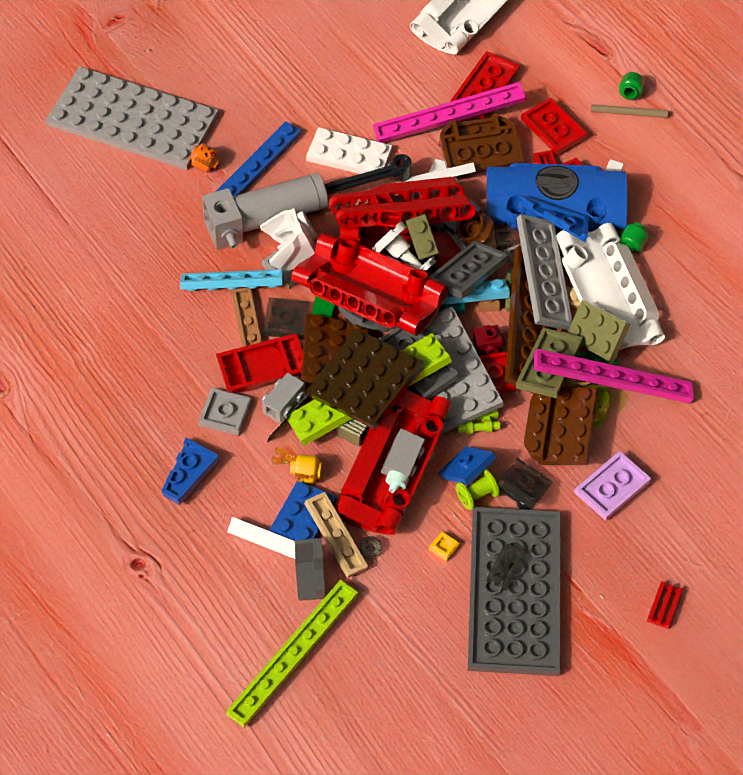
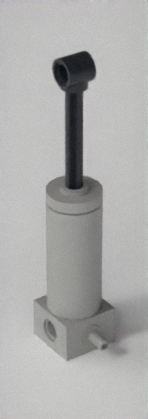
(232, 216)

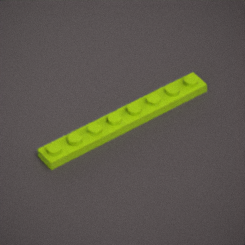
(291, 654)

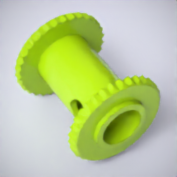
(477, 489)

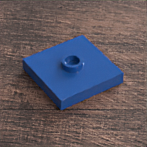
(467, 465)

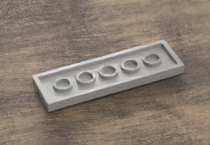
(544, 272)

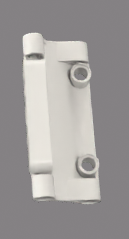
(610, 279)

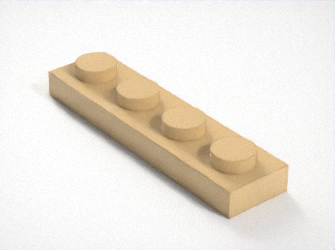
(336, 534)

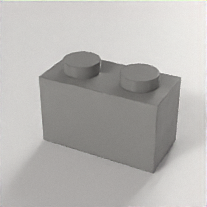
(404, 453)

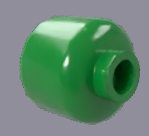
(631, 86)
(635, 237)

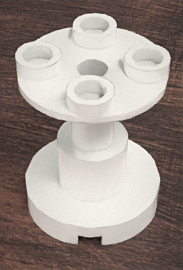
(399, 248)

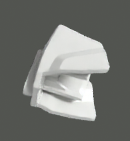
(295, 235)

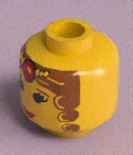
(306, 468)

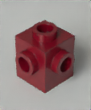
(488, 340)

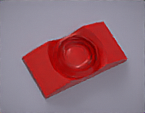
(260, 363)

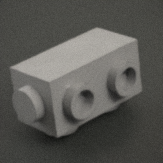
(283, 398)

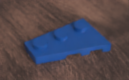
(190, 469)

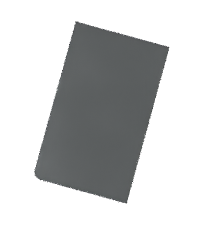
(309, 569)

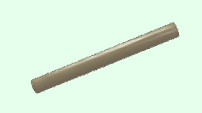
(629, 111)

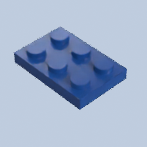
(294, 518)

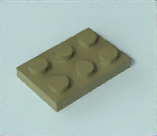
(600, 330)

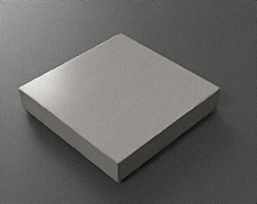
(225, 411)

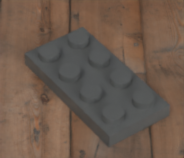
(469, 268)
(432, 383)

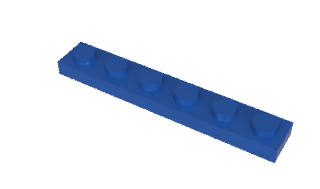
(261, 159)

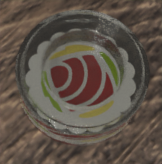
(371, 547)

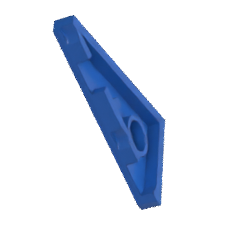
(568, 220)

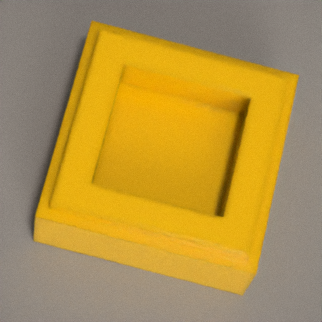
(444, 546)

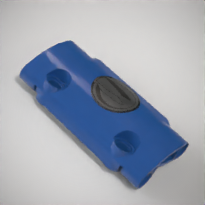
(574, 187)

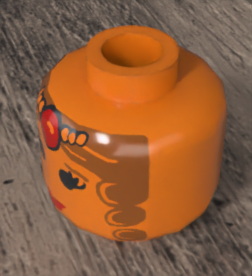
(204, 157)

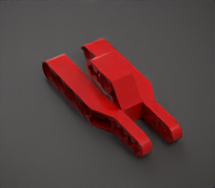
(405, 206)

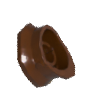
(475, 229)

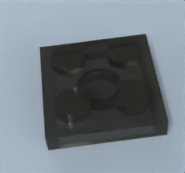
(285, 317)
(524, 483)

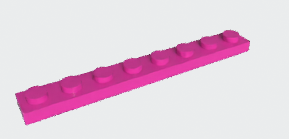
(443, 113)
(613, 376)

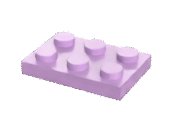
(612, 485)

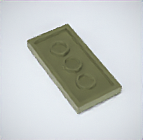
(542, 382)

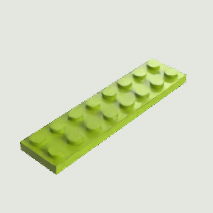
(318, 419)

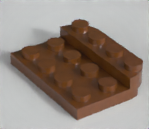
(481, 142)
(322, 341)
(561, 427)

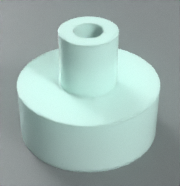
(396, 481)

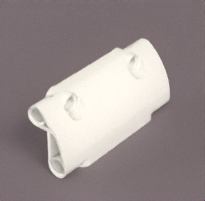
(446, 21)

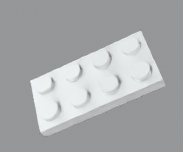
(347, 152)

